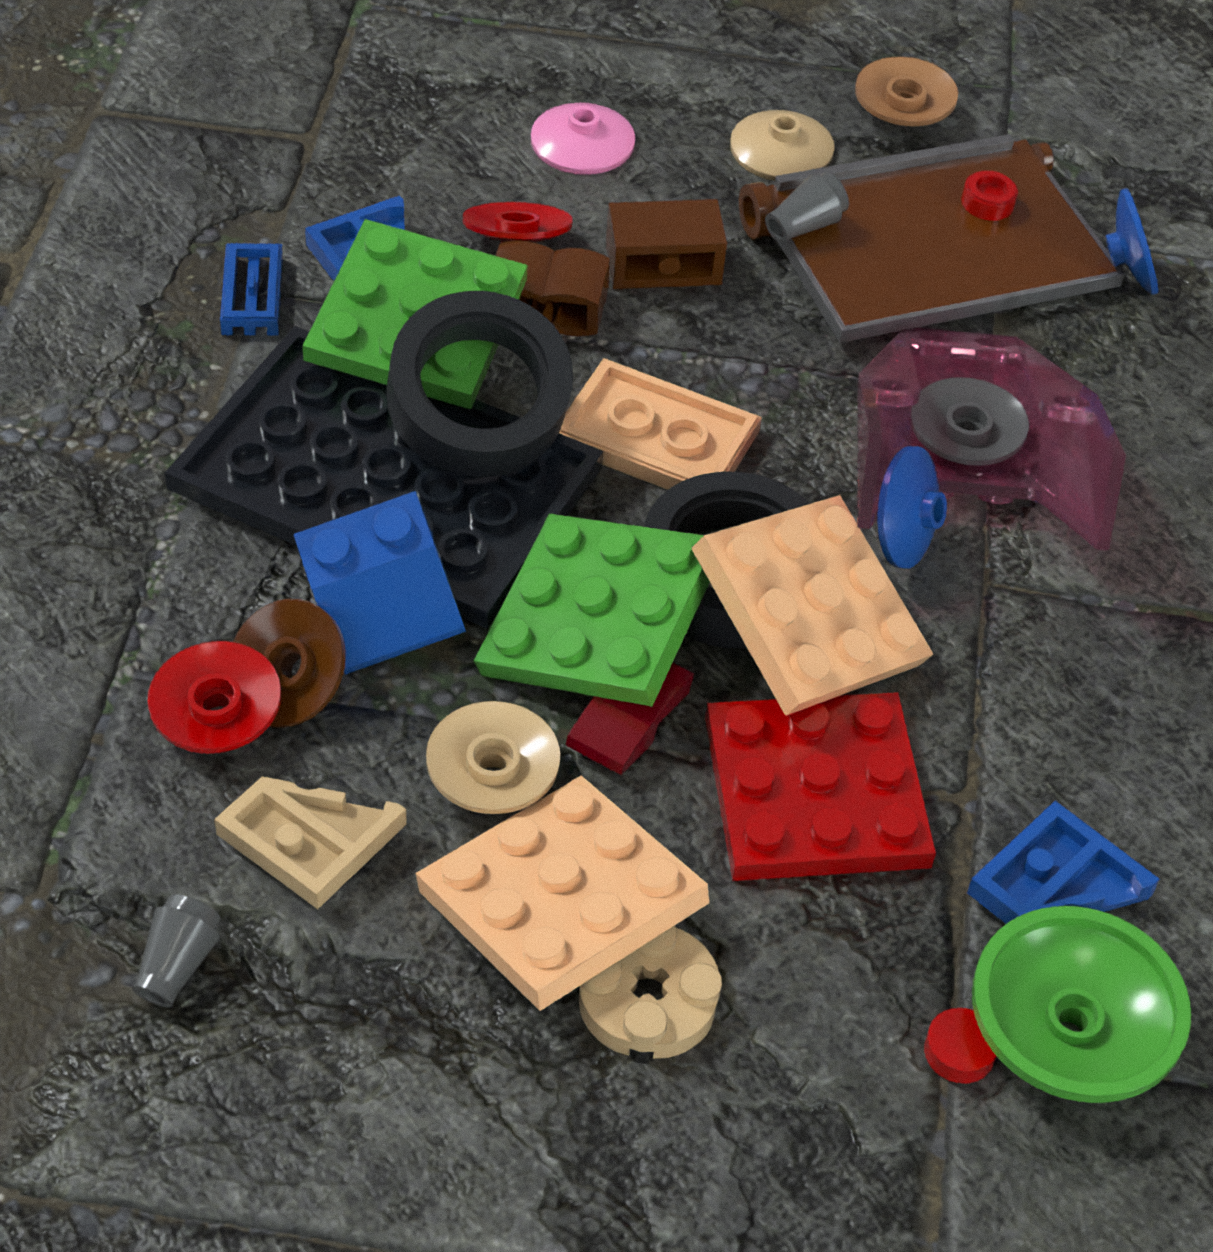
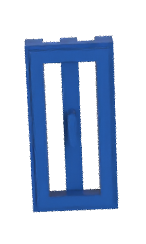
(251, 317)

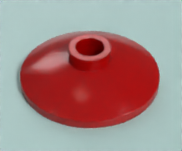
(517, 221)
(212, 677)

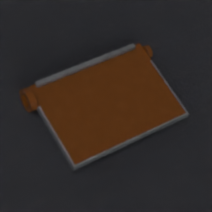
(916, 255)

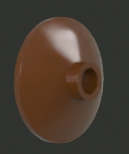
(291, 632)

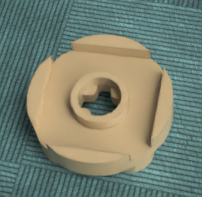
(651, 1025)

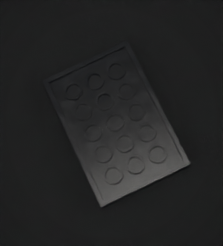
(321, 444)

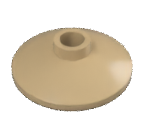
(780, 143)
(497, 737)

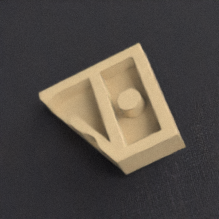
(307, 836)

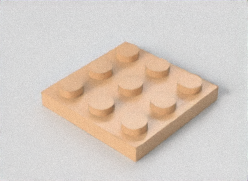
(811, 603)
(562, 891)

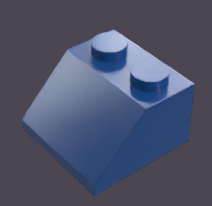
(381, 581)

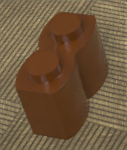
(563, 284)

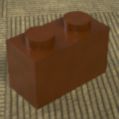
(665, 243)

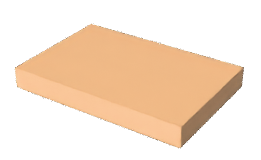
(657, 427)

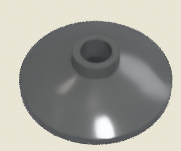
(969, 421)

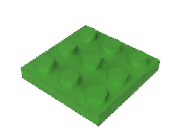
(383, 285)
(597, 610)

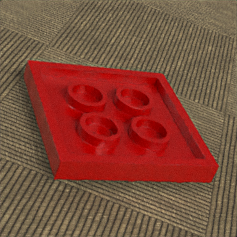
(818, 788)

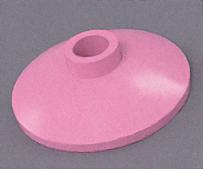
(582, 138)

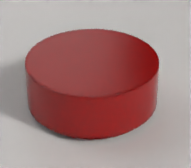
(989, 195)
(957, 1047)

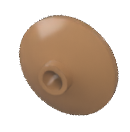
(906, 91)

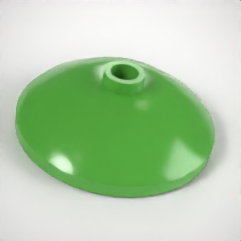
(1089, 973)

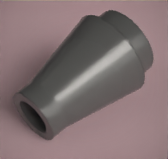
(809, 207)
(175, 947)

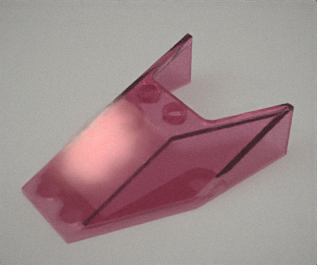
(1070, 450)

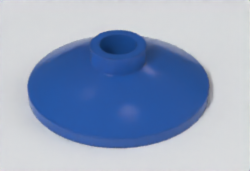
(1130, 244)
(909, 507)

